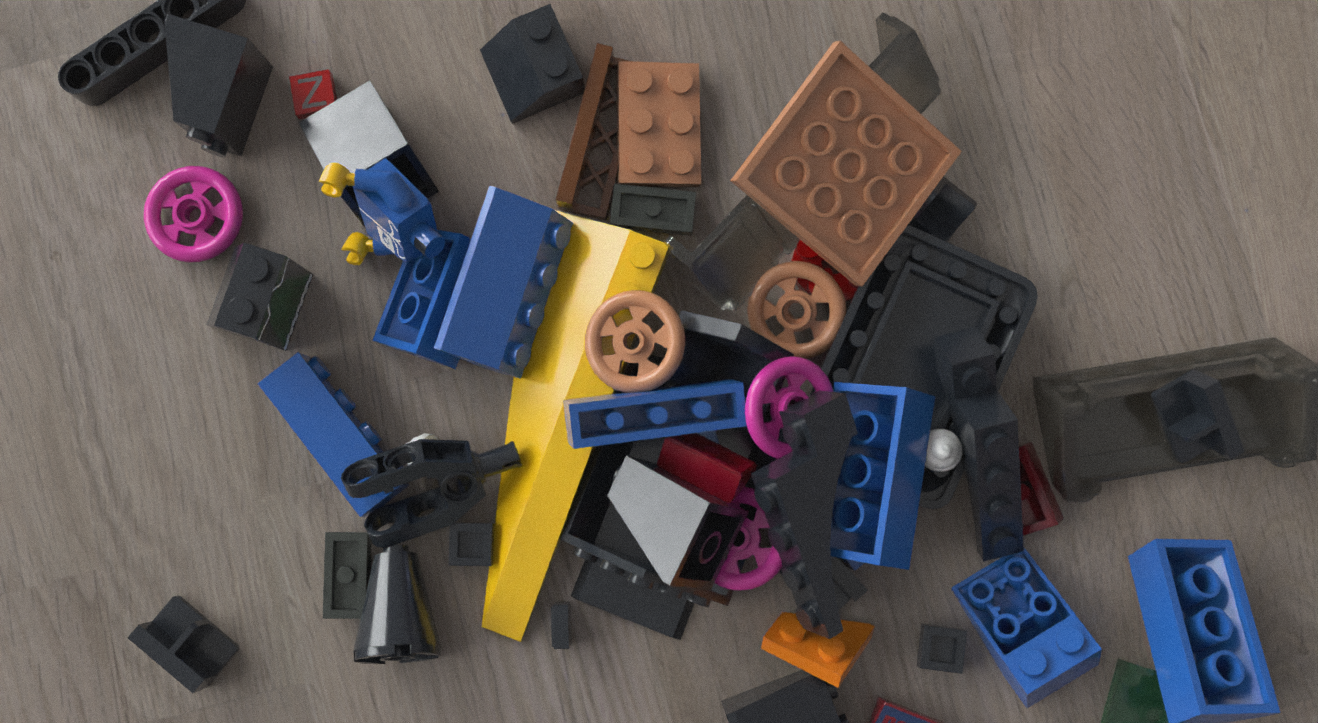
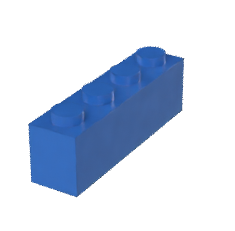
(654, 413)
(325, 423)

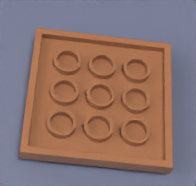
(846, 164)

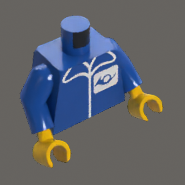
(391, 210)

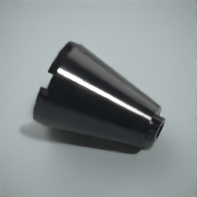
(396, 612)

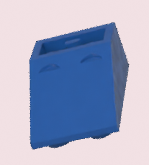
(1027, 627)

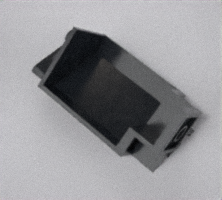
(615, 567)

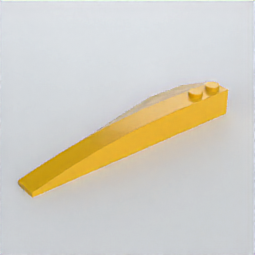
(541, 493)

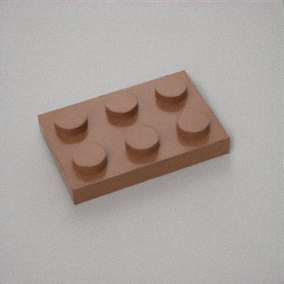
(658, 124)

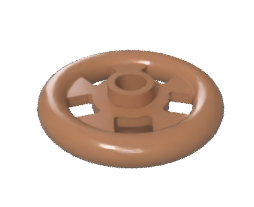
(825, 291)
(649, 374)

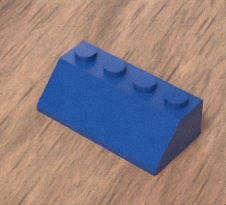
(504, 283)
(881, 474)
(1202, 632)

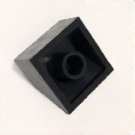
(532, 64)

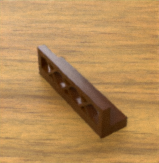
(583, 143)

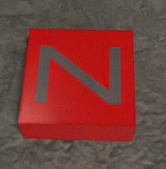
(312, 92)

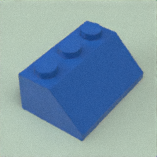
(421, 301)

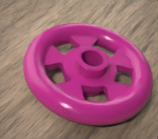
(164, 196)
(763, 392)
(767, 559)

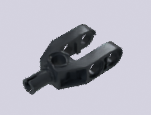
(451, 462)

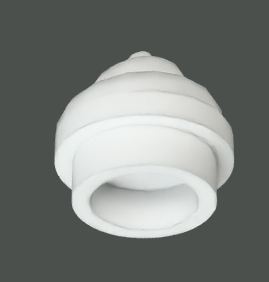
(943, 450)

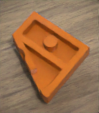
(816, 654)

